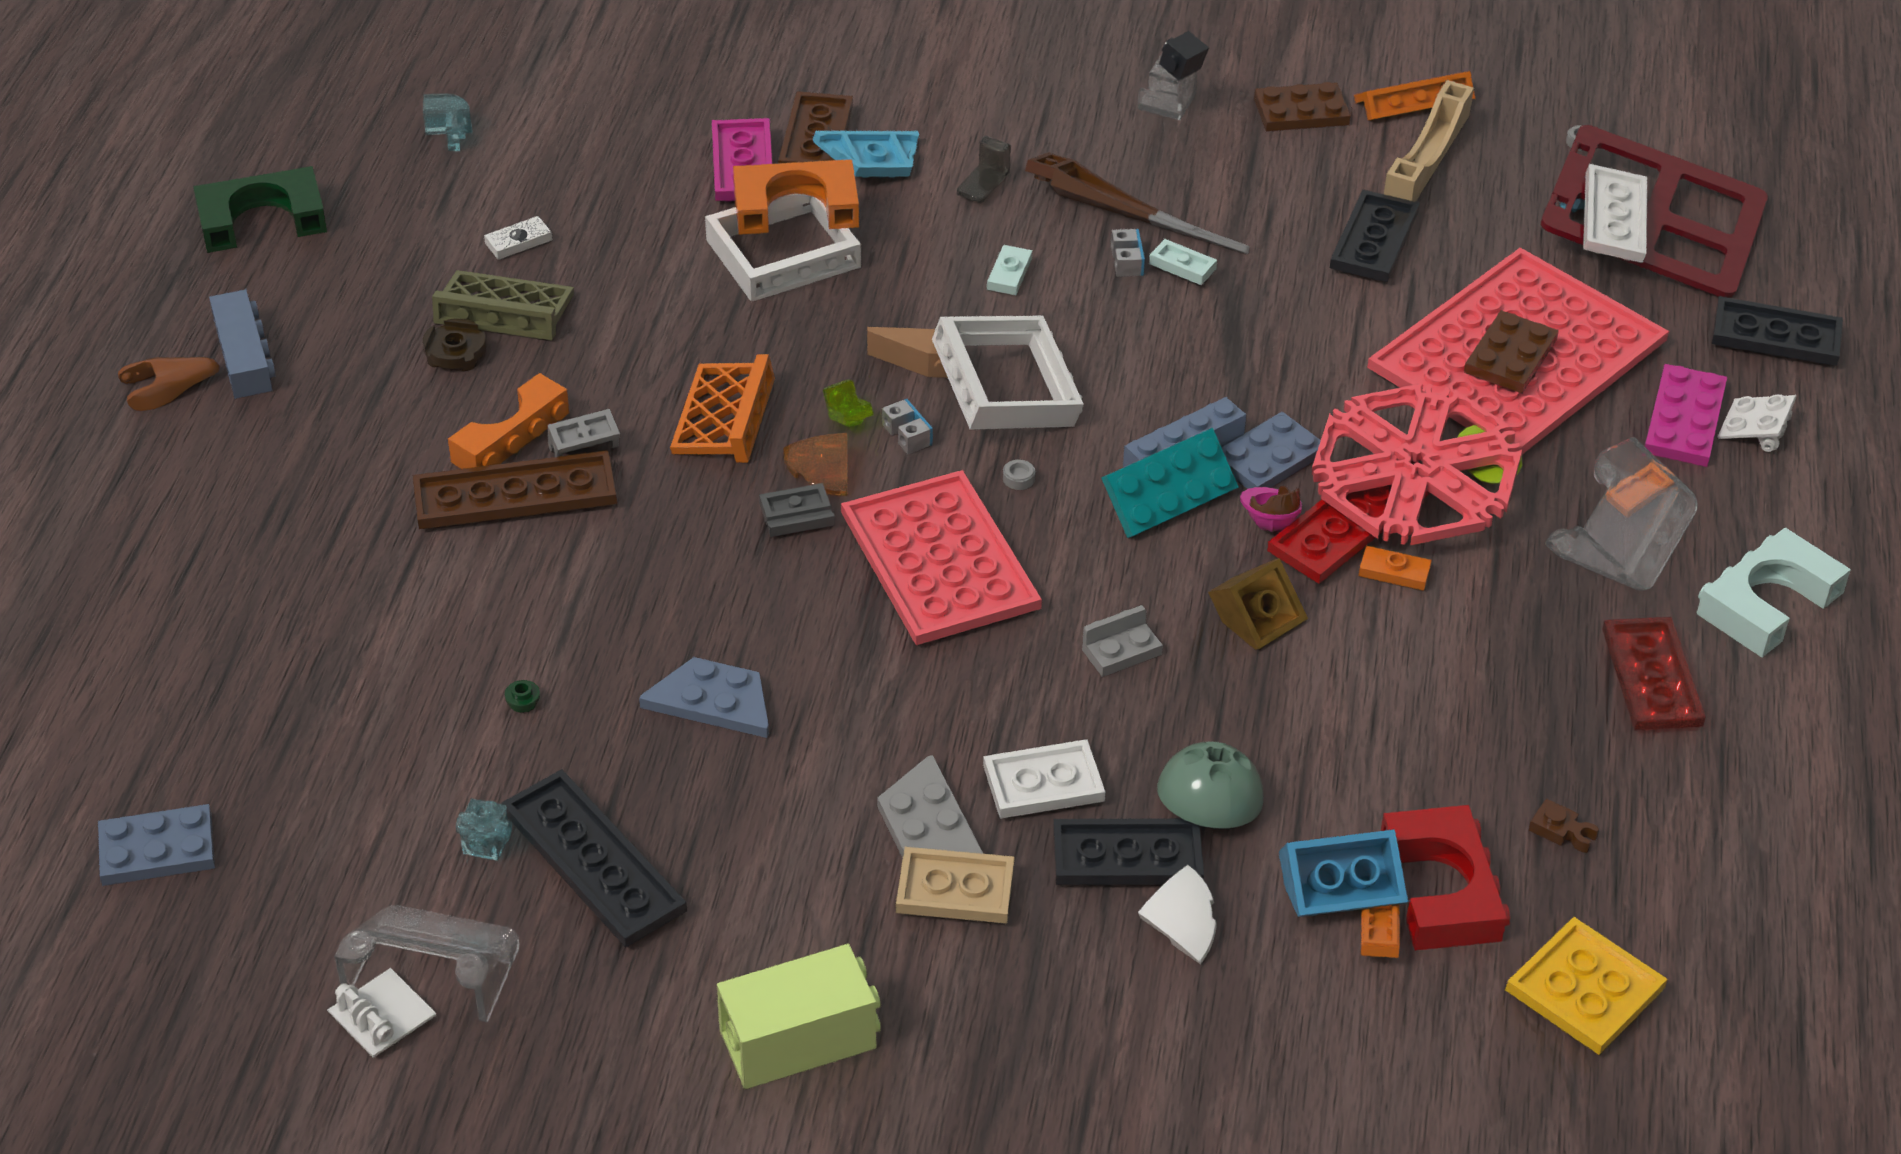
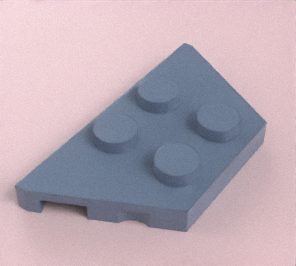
(711, 695)

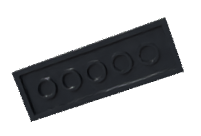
(594, 858)

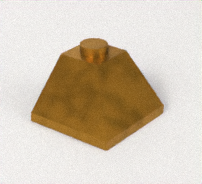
(1259, 604)

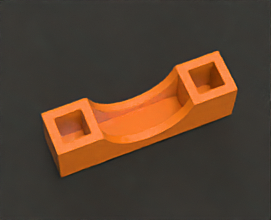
(540, 404)

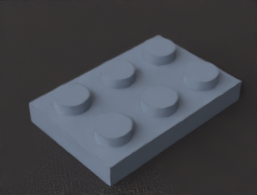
(1271, 452)
(155, 844)

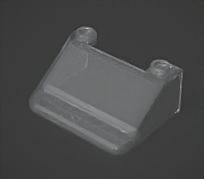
(1634, 520)
(481, 949)

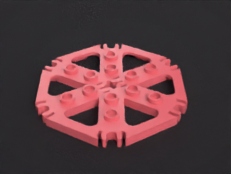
(1409, 482)

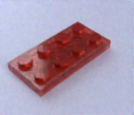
(1653, 673)

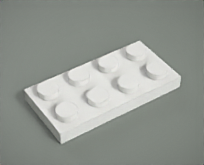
(1615, 213)

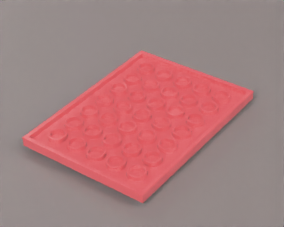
(1592, 350)

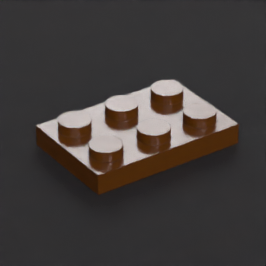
(1301, 106)
(1511, 351)

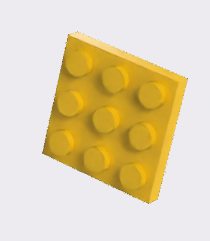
(1586, 985)

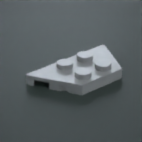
(925, 813)

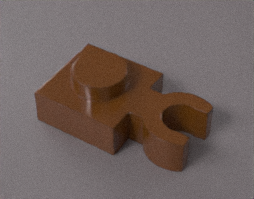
(1560, 824)

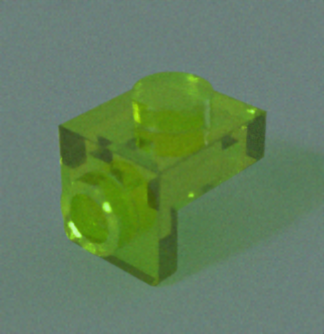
(845, 405)

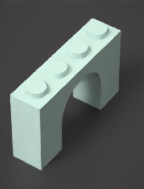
(1779, 560)

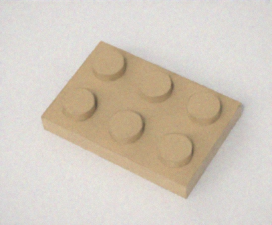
(955, 885)

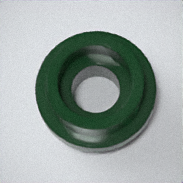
(522, 695)

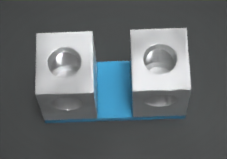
(1128, 252)
(912, 429)

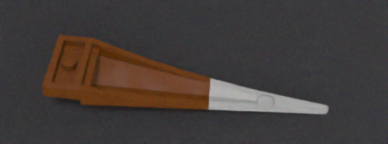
(1082, 185)

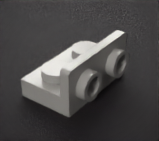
(1120, 641)

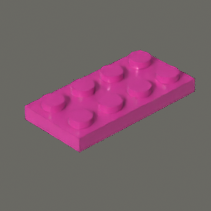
(738, 144)
(1685, 414)

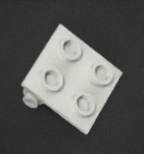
(1758, 418)
(380, 1011)

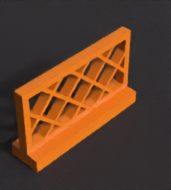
(746, 409)

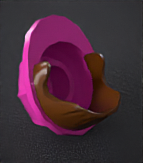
(1271, 507)

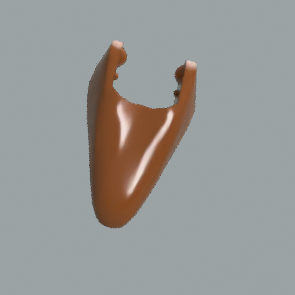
(172, 379)

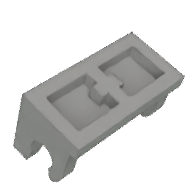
(583, 432)

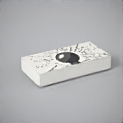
(518, 237)

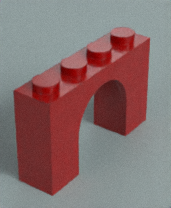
(1454, 839)

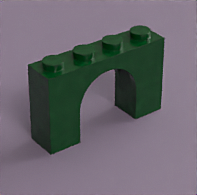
(225, 200)

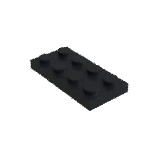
(1374, 235)
(1777, 331)
(1124, 850)

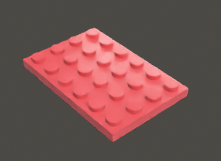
(940, 557)

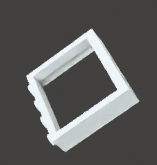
(789, 272)
(957, 332)

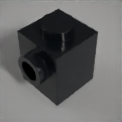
(1183, 55)

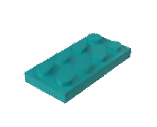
(1169, 482)

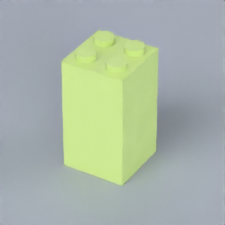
(798, 1015)

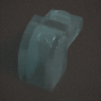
(448, 116)

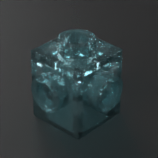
(484, 829)

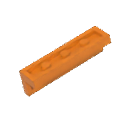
(1407, 96)

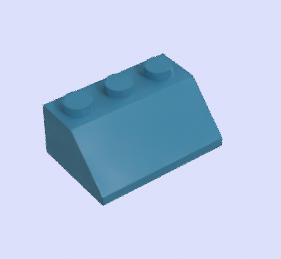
(1343, 873)

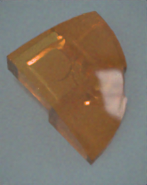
(821, 461)

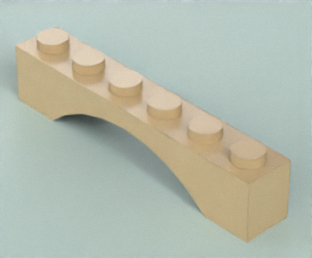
(1449, 113)

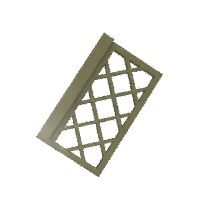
(506, 316)

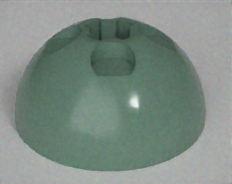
(1211, 786)

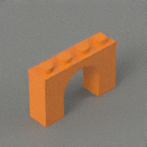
(827, 181)

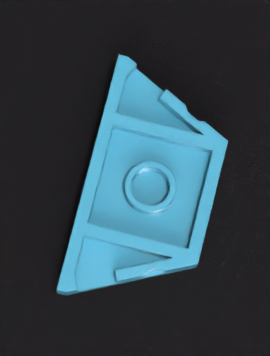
(871, 151)

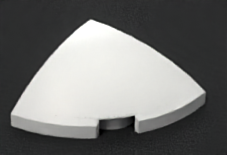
(1183, 913)

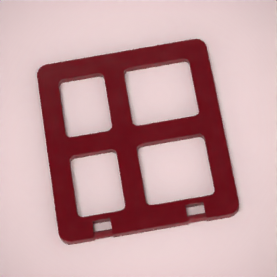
(1659, 217)

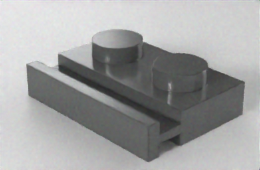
(796, 509)

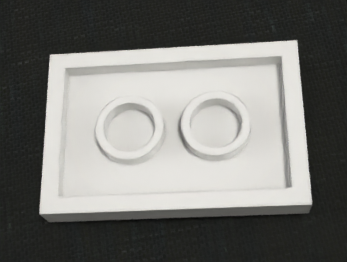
(1043, 778)

